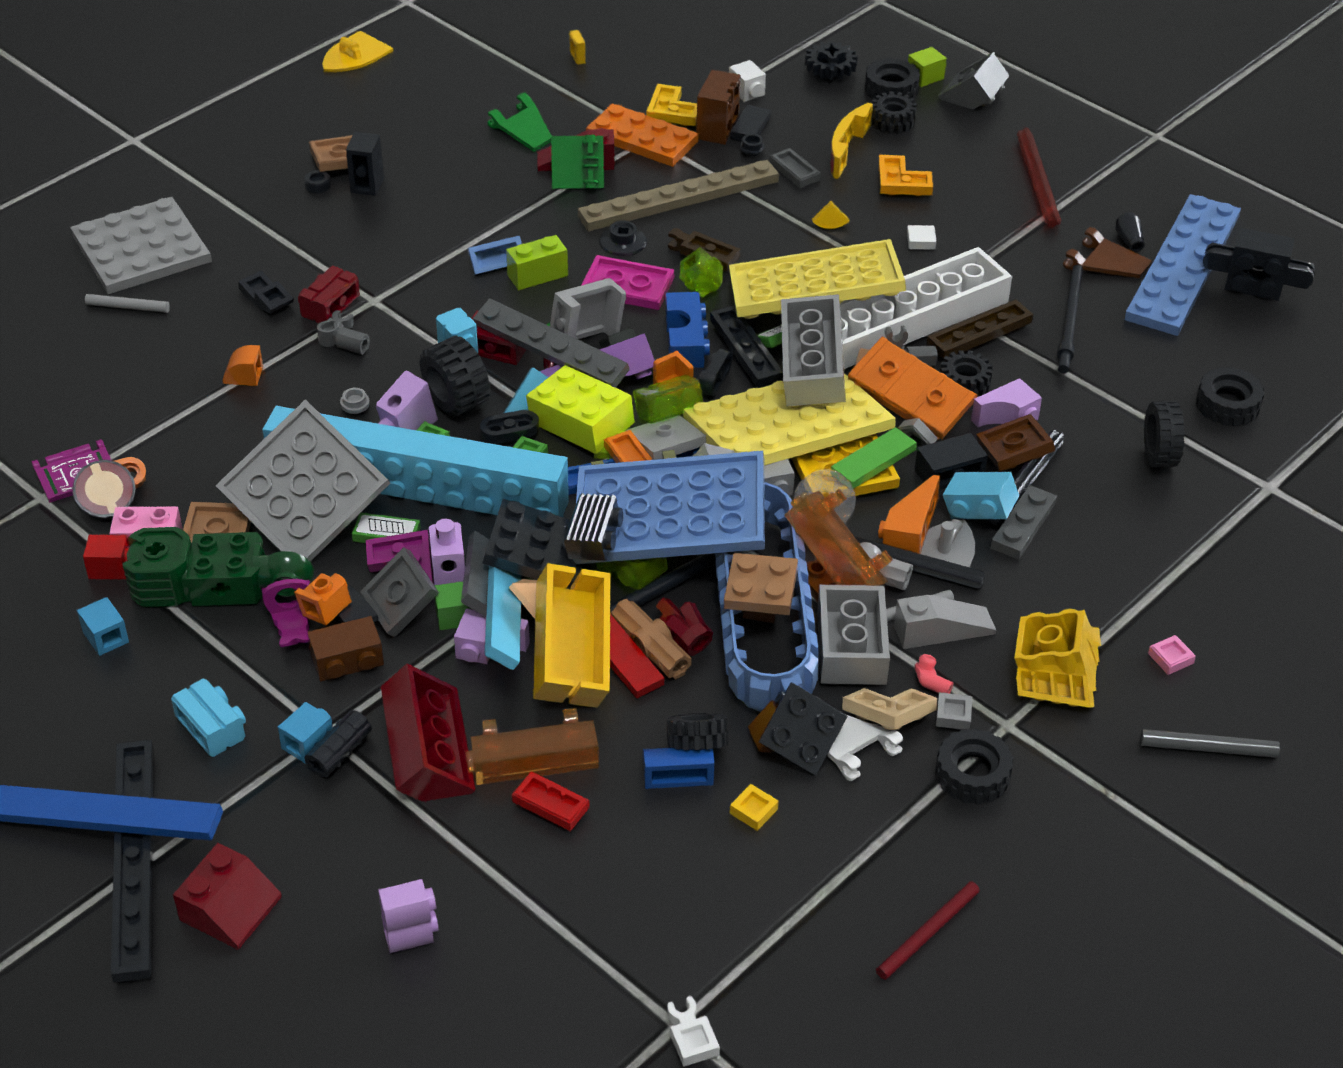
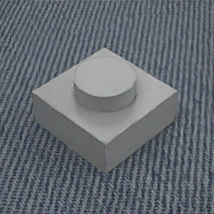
(954, 711)

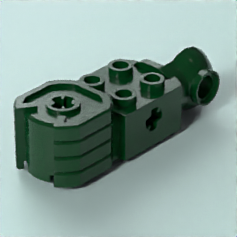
(208, 571)

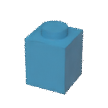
(103, 626)
(303, 730)

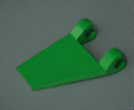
(524, 126)

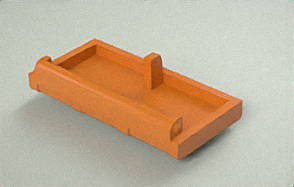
(911, 387)

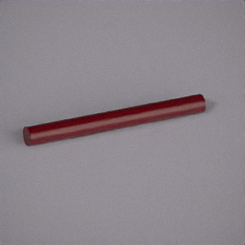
(927, 930)

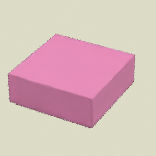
(1171, 654)

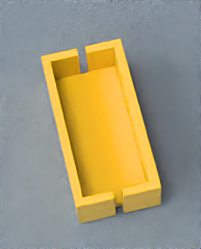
(572, 636)

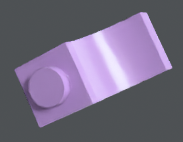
(1006, 404)
(471, 634)

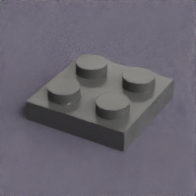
(399, 592)

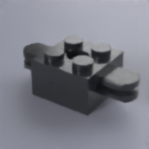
(1262, 252)

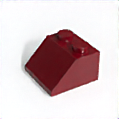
(226, 897)

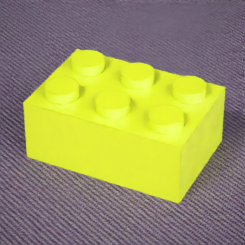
(581, 408)

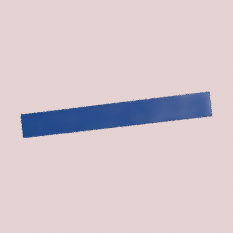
(109, 812)

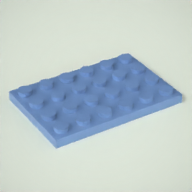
(683, 504)

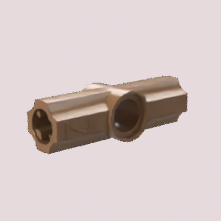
(652, 638)

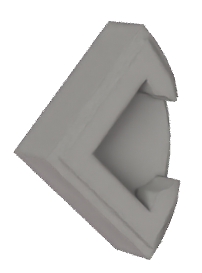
(918, 429)

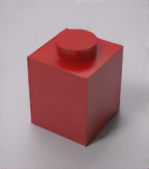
(105, 556)

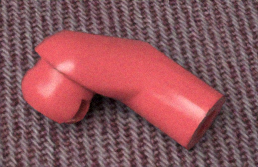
(928, 677)

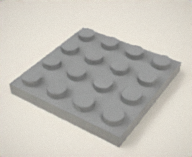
(140, 244)
(303, 483)

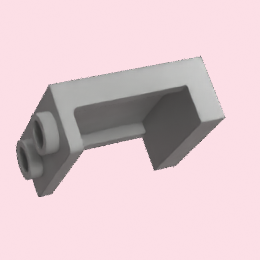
(589, 309)

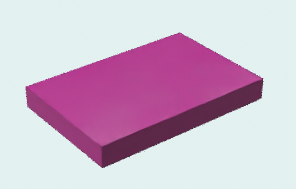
(643, 283)

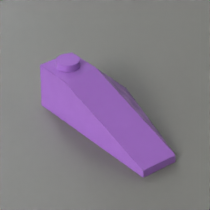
(633, 351)

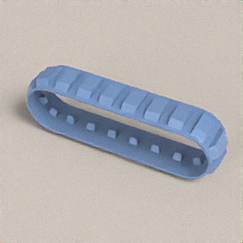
(749, 685)

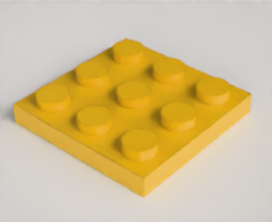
(831, 455)

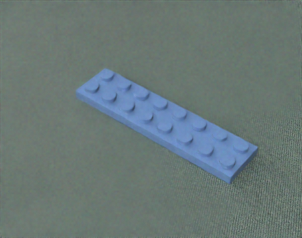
(1178, 268)

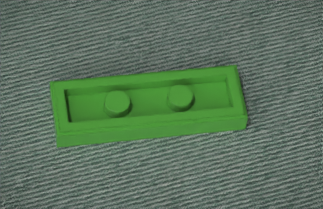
(875, 457)

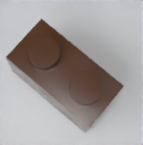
(345, 648)

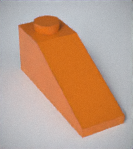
(911, 517)

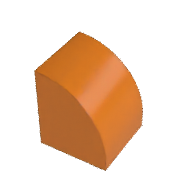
(244, 366)

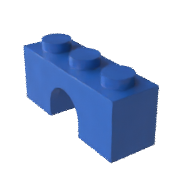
(686, 328)

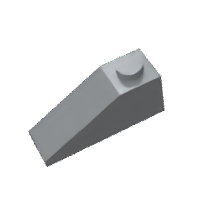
(939, 620)

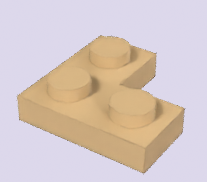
(887, 711)

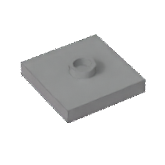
(668, 435)

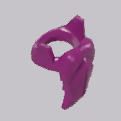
(287, 616)

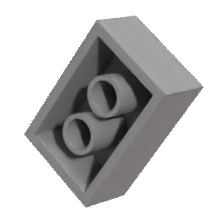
(853, 634)

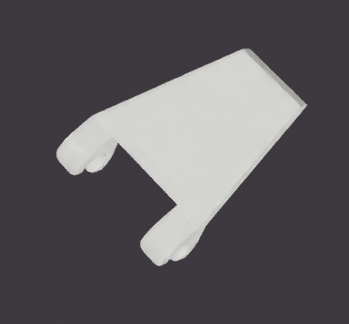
(855, 736)

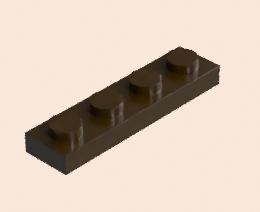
(980, 328)

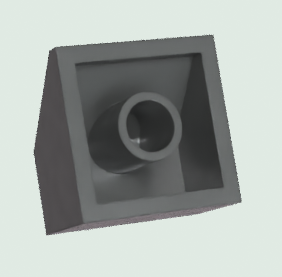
(976, 83)

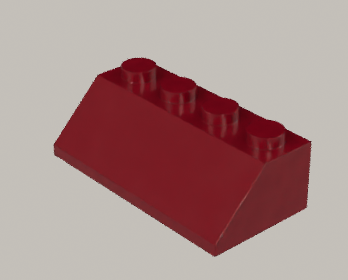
(426, 736)

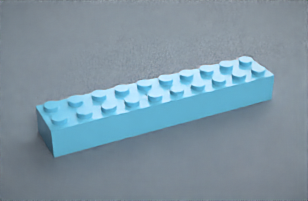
(452, 468)

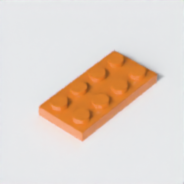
(646, 134)

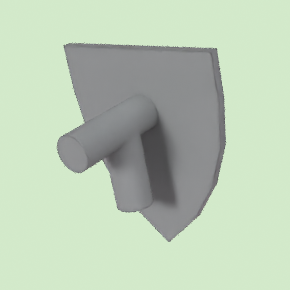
(951, 542)

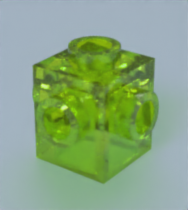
(701, 272)

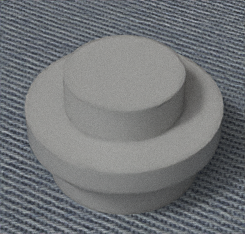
(354, 401)

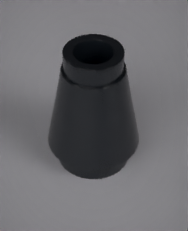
(1130, 230)

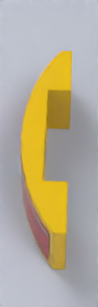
(853, 124)

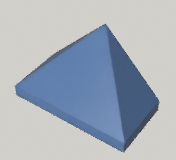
(491, 255)

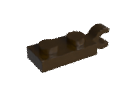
(688, 244)

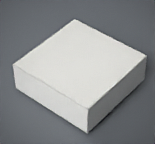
(921, 237)

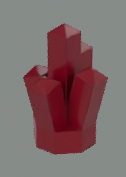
(685, 626)

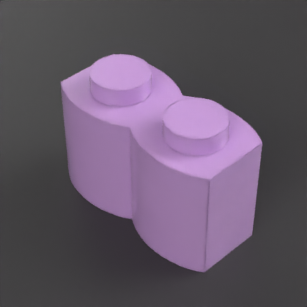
(408, 915)

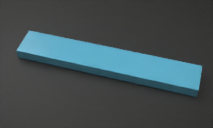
(502, 619)

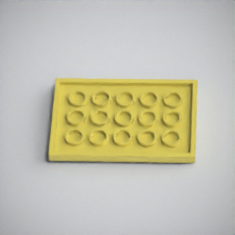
(848, 271)
(764, 423)

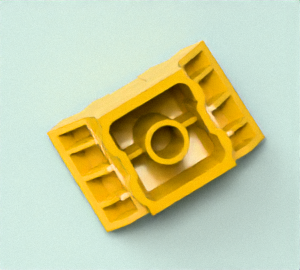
(1057, 657)

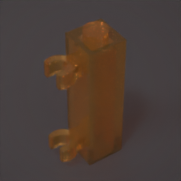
(833, 542)
(540, 750)

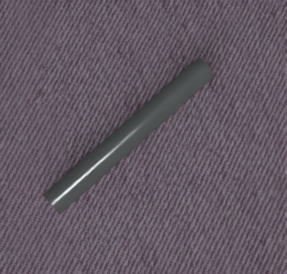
(1210, 743)

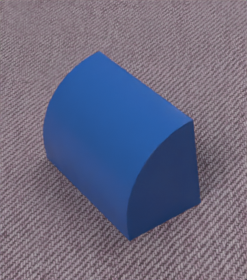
(677, 767)

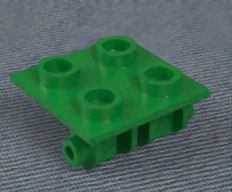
(577, 162)

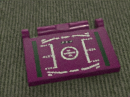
(62, 467)

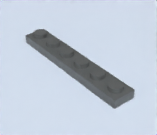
(550, 343)

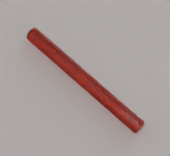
(1039, 178)

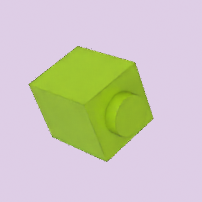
(930, 65)

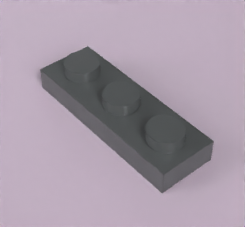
(1023, 522)

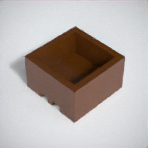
(718, 106)

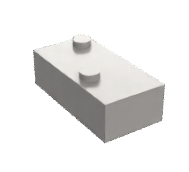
(812, 350)

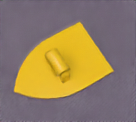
(354, 53)

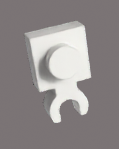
(692, 1036)

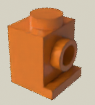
(324, 598)

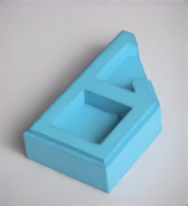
(529, 383)

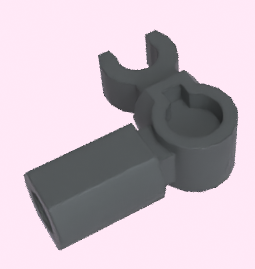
(338, 332)
(926, 354)

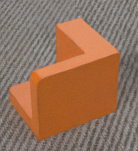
(670, 367)

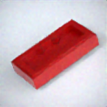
(550, 801)

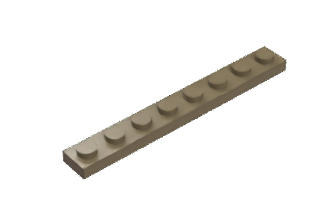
(678, 195)

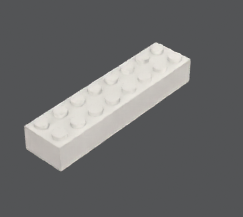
(932, 301)

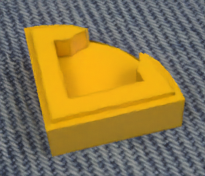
(830, 217)

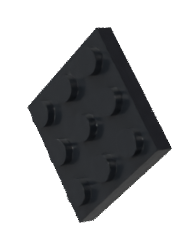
(527, 541)

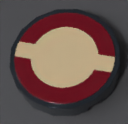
(103, 487)

